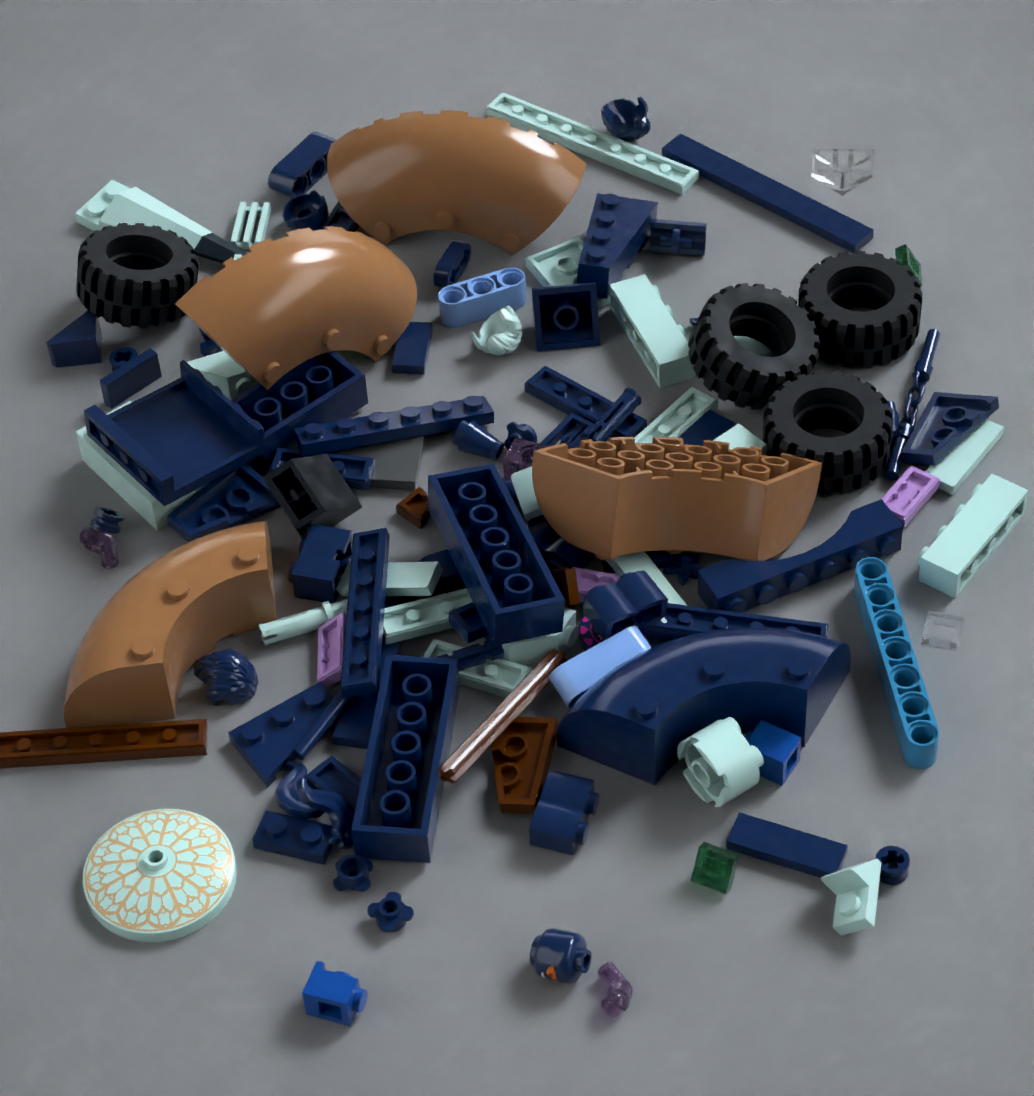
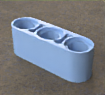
(481, 297)
(584, 670)

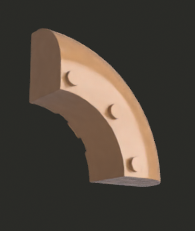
(452, 177)
(304, 300)
(674, 497)
(165, 621)

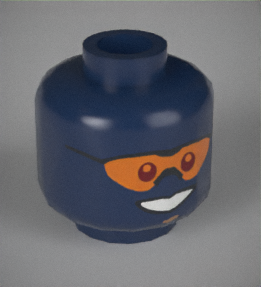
(560, 955)

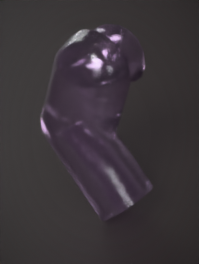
(102, 544)
(619, 990)

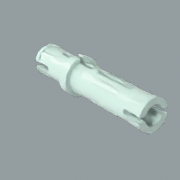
(301, 622)

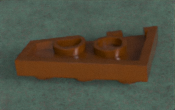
(523, 762)

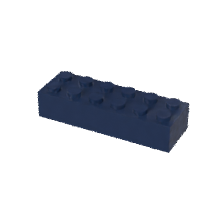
(495, 554)
(401, 768)

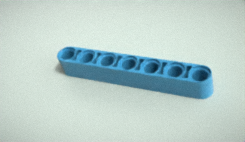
(896, 663)

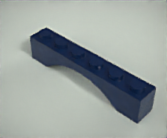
(747, 584)

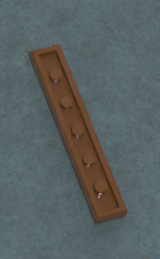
(103, 743)

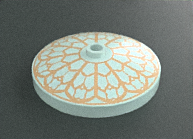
(159, 875)

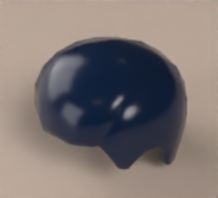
(306, 211)

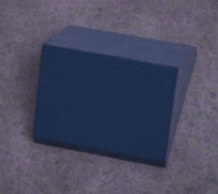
(565, 316)

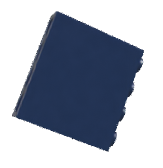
(177, 436)

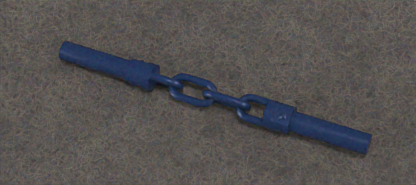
(921, 375)

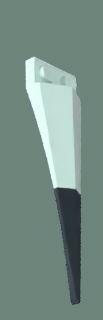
(124, 205)

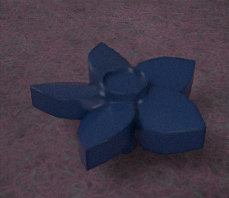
(684, 566)

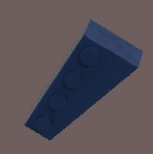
(613, 239)

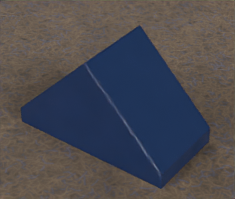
(77, 343)

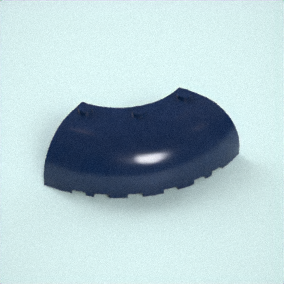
(681, 686)

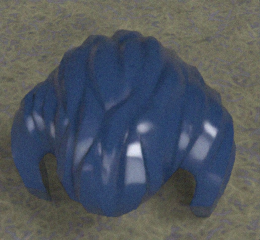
(626, 119)
(228, 676)

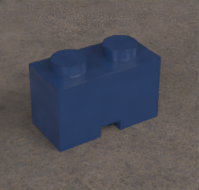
(320, 562)

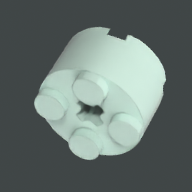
(720, 762)

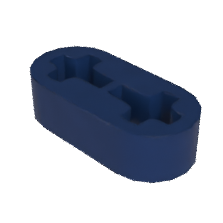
(452, 264)

